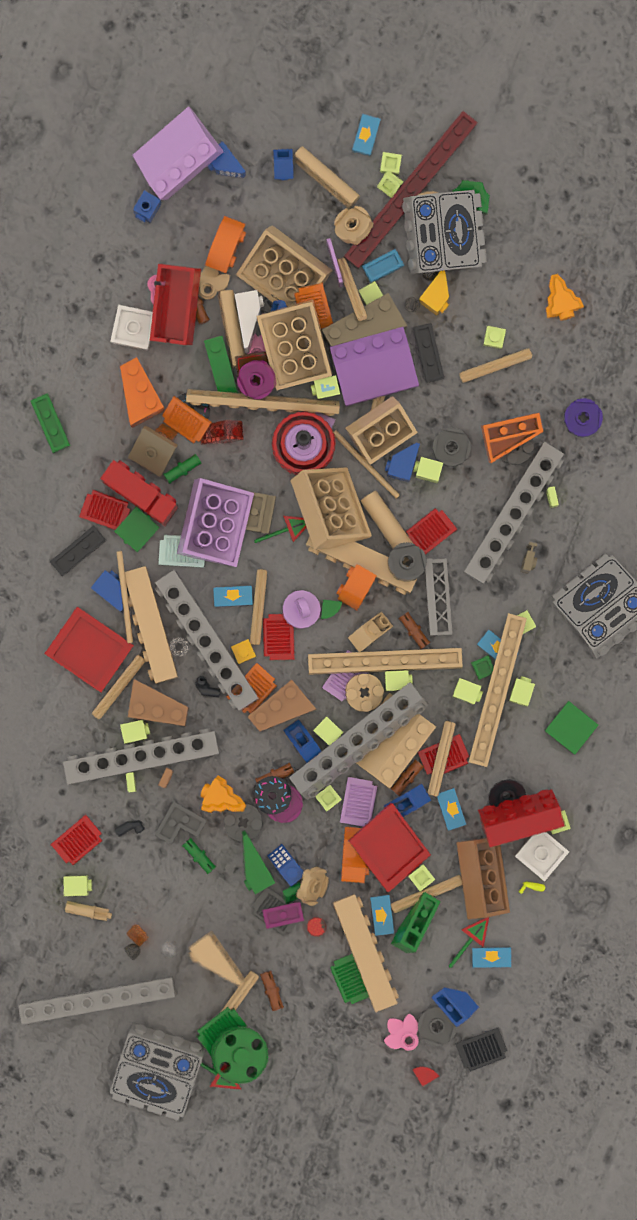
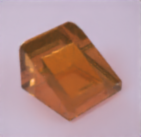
(167, 432)
(137, 935)

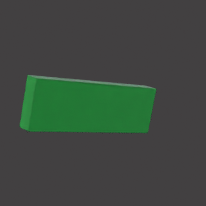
(50, 423)

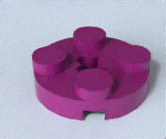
(262, 370)
(293, 810)

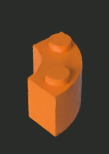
(225, 244)
(356, 587)
(352, 865)

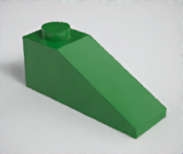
(220, 365)
(255, 870)
(415, 924)

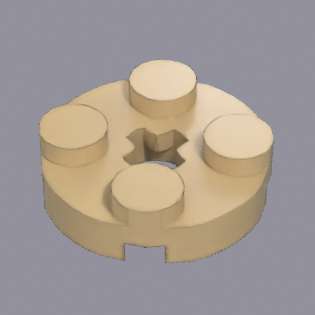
(357, 233)
(368, 702)
(313, 885)

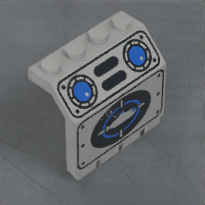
(444, 231)
(600, 604)
(157, 1071)

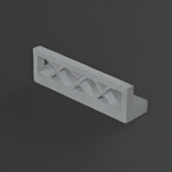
(430, 596)

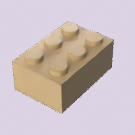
(381, 430)

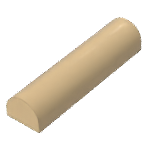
(326, 177)
(231, 325)
(385, 520)

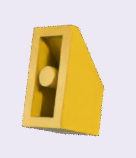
(436, 295)

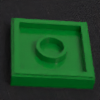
(571, 727)

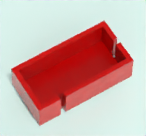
(175, 304)
(138, 492)
(521, 817)

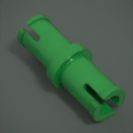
(182, 468)
(199, 856)

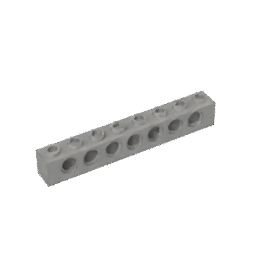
(554, 458)
(163, 588)
(348, 742)
(74, 775)
(97, 1000)

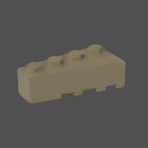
(381, 317)

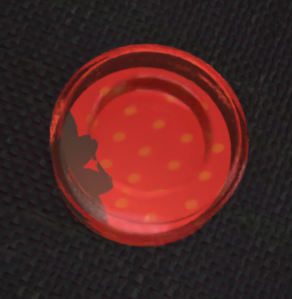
(316, 926)

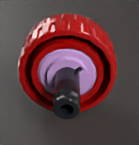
(303, 442)

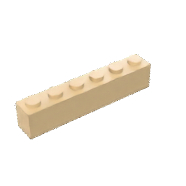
(377, 563)
(150, 625)
(365, 953)

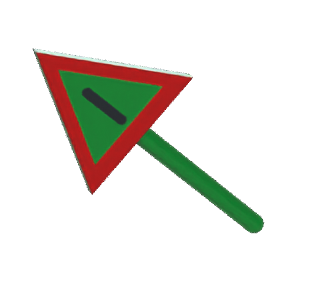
(295, 526)
(476, 932)
(218, 1080)

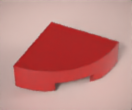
(425, 1074)

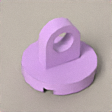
(301, 609)

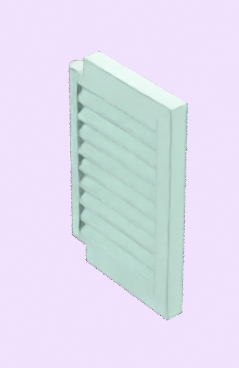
(169, 556)

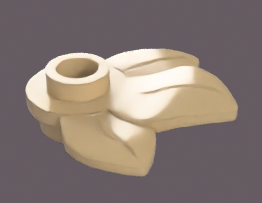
(211, 278)

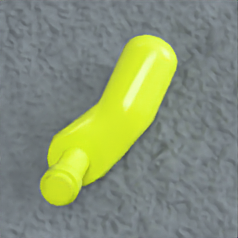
(534, 886)

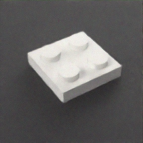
(132, 327)
(542, 854)

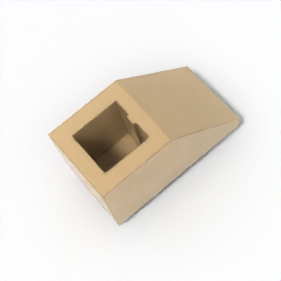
(370, 631)

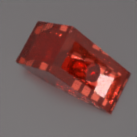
(223, 432)

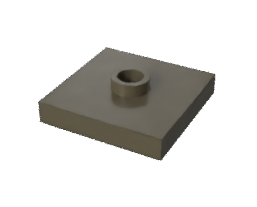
(152, 451)

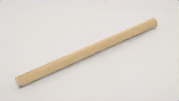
(337, 435)
(124, 597)

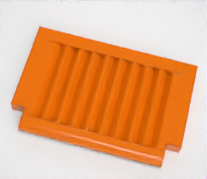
(319, 297)
(185, 420)
(261, 683)

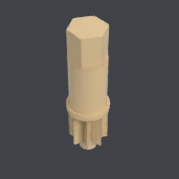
(88, 911)

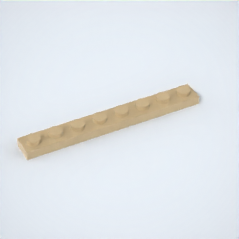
(271, 403)
(385, 661)
(497, 690)

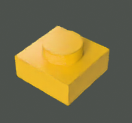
(243, 651)

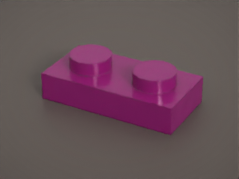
(283, 915)

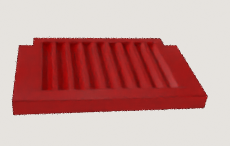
(104, 509)
(431, 530)
(278, 638)
(456, 756)
(77, 840)

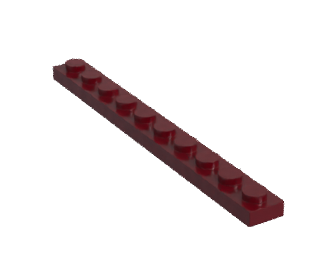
(412, 187)

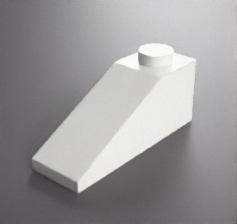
(248, 308)

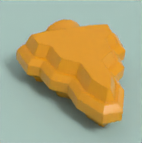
(562, 300)
(220, 797)

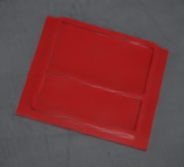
(89, 649)
(389, 847)

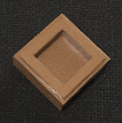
(166, 778)

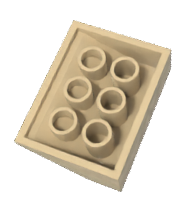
(281, 267)
(295, 344)
(330, 507)
(396, 752)
(213, 956)

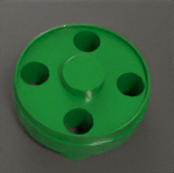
(239, 1054)

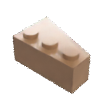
(155, 706)
(281, 707)

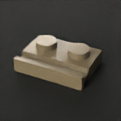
(261, 513)
(529, 560)

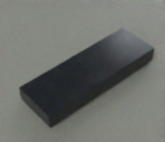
(428, 353)
(78, 551)

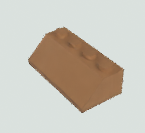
(482, 879)

